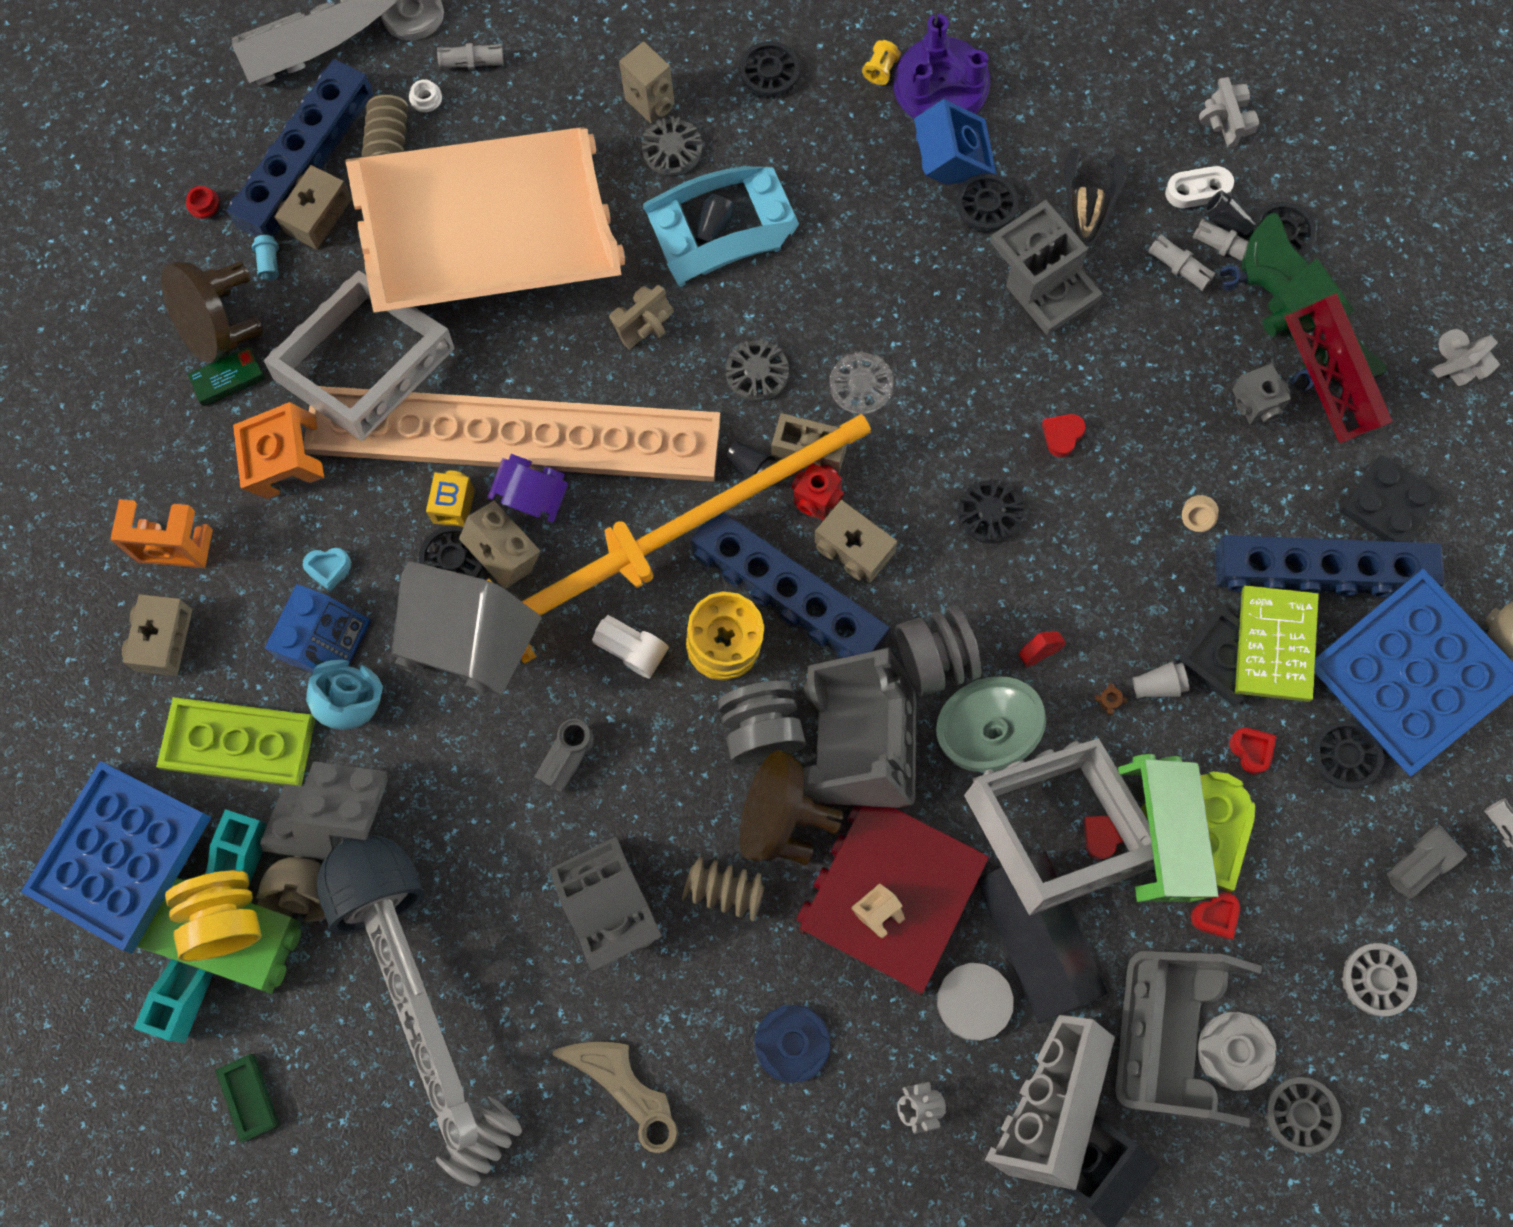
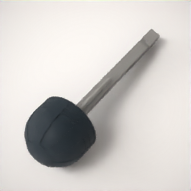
(368, 888)

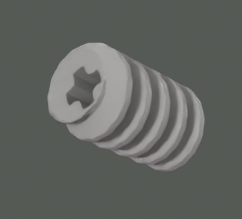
(491, 1132)

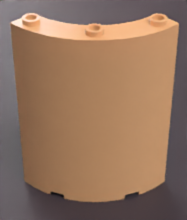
(482, 218)

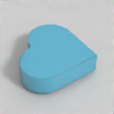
(327, 567)

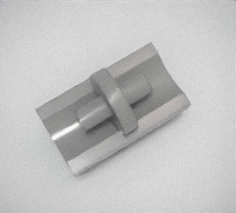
(1224, 114)
(1465, 358)

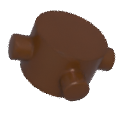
(1110, 699)

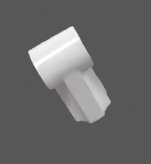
(639, 651)

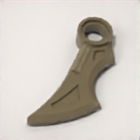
(611, 1068)

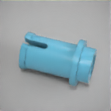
(265, 250)

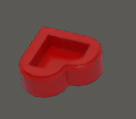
(1063, 433)
(1041, 646)
(1253, 748)
(1100, 837)
(1217, 916)

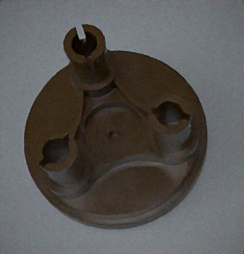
(197, 311)
(775, 807)

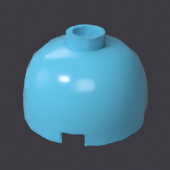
(343, 695)

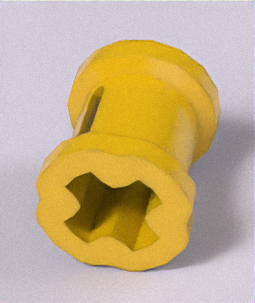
(884, 68)

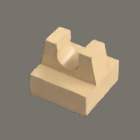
(877, 907)

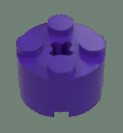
(527, 488)

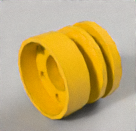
(733, 619)
(212, 915)

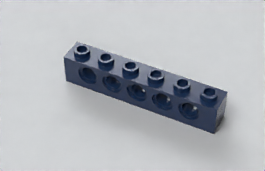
(333, 107)
(1307, 554)
(782, 571)

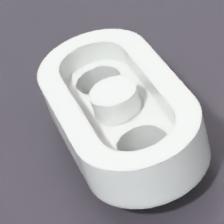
(1197, 186)

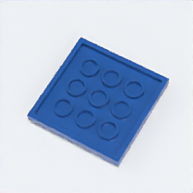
(1416, 672)
(116, 856)

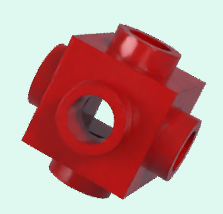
(821, 499)

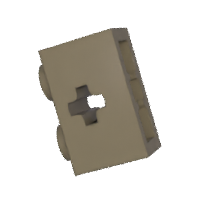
(647, 82)
(313, 207)
(796, 433)
(849, 526)
(499, 544)
(156, 635)

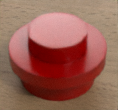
(202, 202)

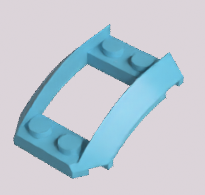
(677, 239)

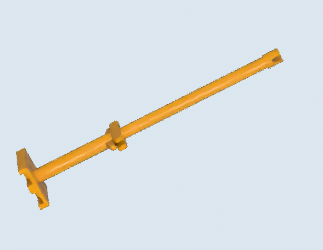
(628, 555)

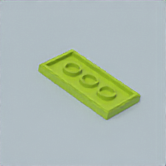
(236, 742)

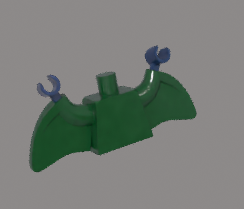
(1279, 269)

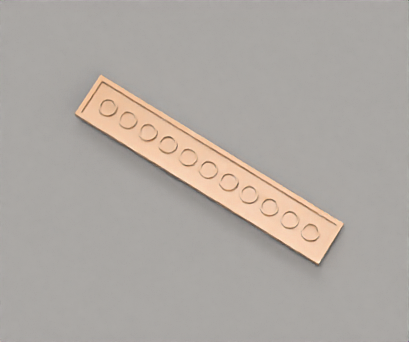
(545, 432)

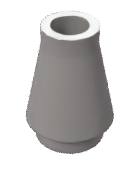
(1163, 681)

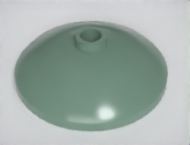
(990, 710)

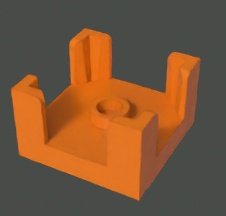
(273, 449)
(162, 547)

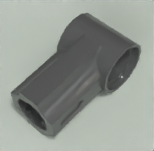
(564, 759)
(1433, 855)

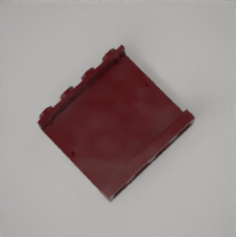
(919, 866)

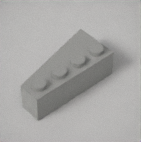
(1058, 1106)

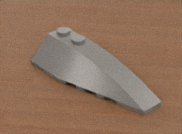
(301, 37)

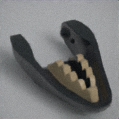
(1090, 206)

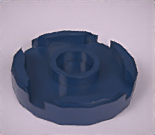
(782, 1038)

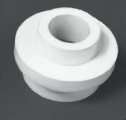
(423, 89)

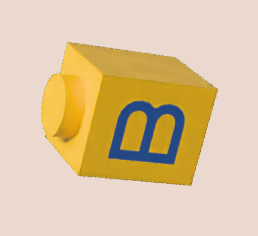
(450, 498)

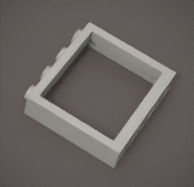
(388, 390)
(1112, 794)

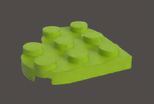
(1229, 823)

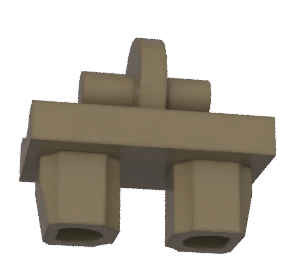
(644, 317)

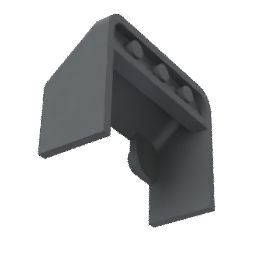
(1162, 1032)

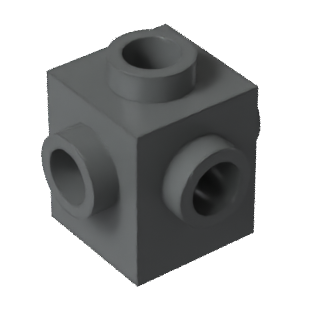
(1261, 395)

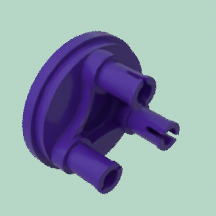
(940, 70)

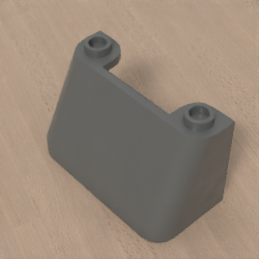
(460, 627)
(863, 732)

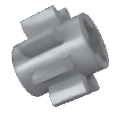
(921, 1107)

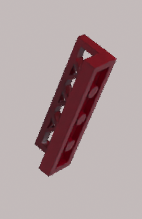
(1349, 367)

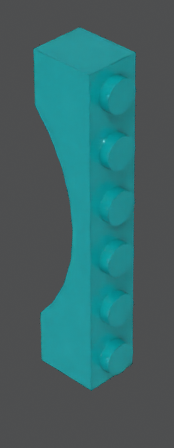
(181, 987)

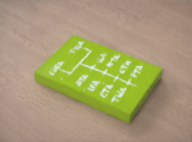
(1277, 643)

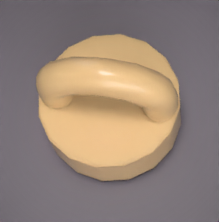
(1200, 513)

